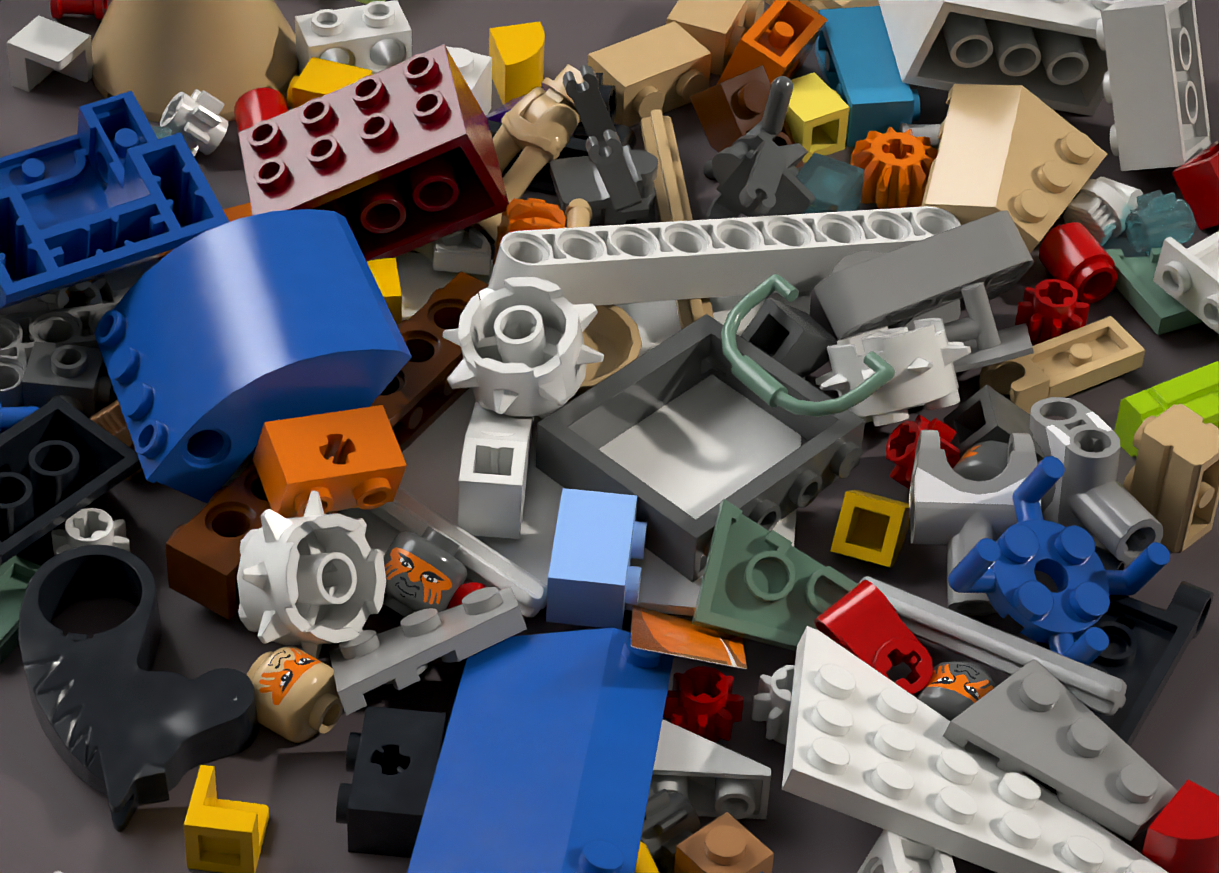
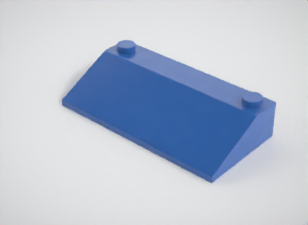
(546, 757)

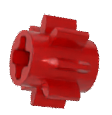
(1051, 310)
(903, 443)
(704, 703)

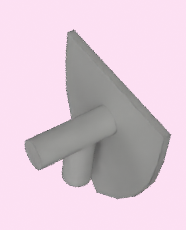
(981, 334)

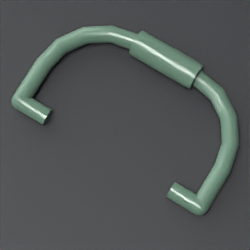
(766, 385)

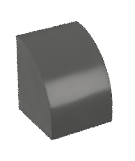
(789, 337)
(987, 418)

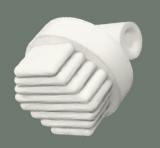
(1102, 207)

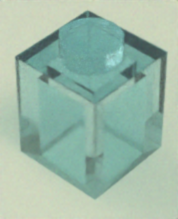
(833, 183)

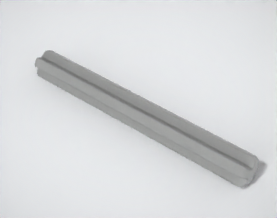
(1002, 650)

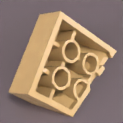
(1008, 154)

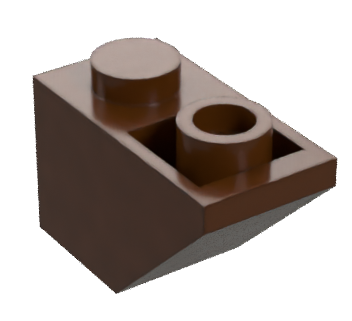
(736, 108)

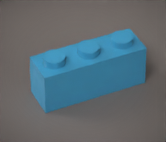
(864, 72)

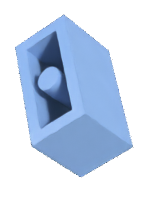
(592, 559)

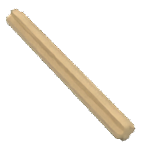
(671, 195)

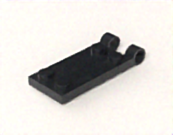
(1144, 647)

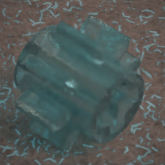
(1158, 219)

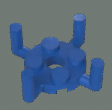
(1064, 553)

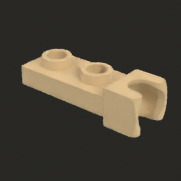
(1066, 364)

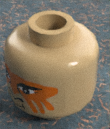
(295, 694)

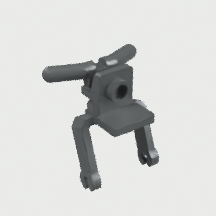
(757, 173)
(612, 177)

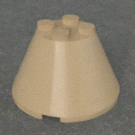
(189, 46)

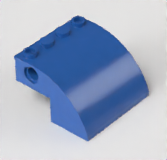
(98, 202)
(246, 332)

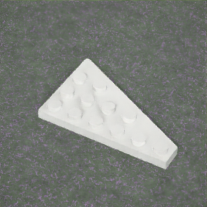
(884, 760)

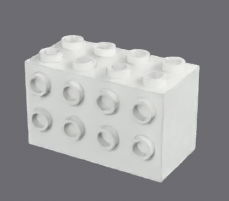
(1002, 42)

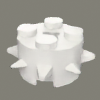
(522, 347)
(921, 367)
(309, 578)

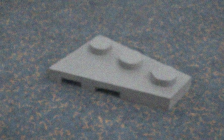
(425, 635)
(1058, 740)

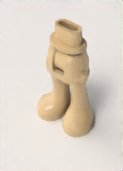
(539, 127)

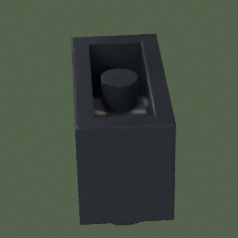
(390, 780)

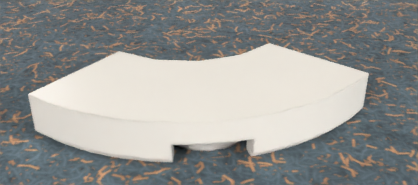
(460, 252)

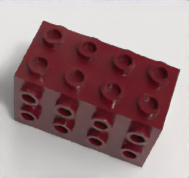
(390, 153)

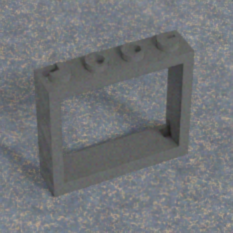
(574, 434)

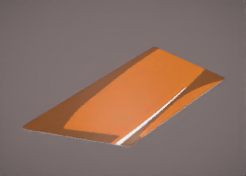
(680, 638)

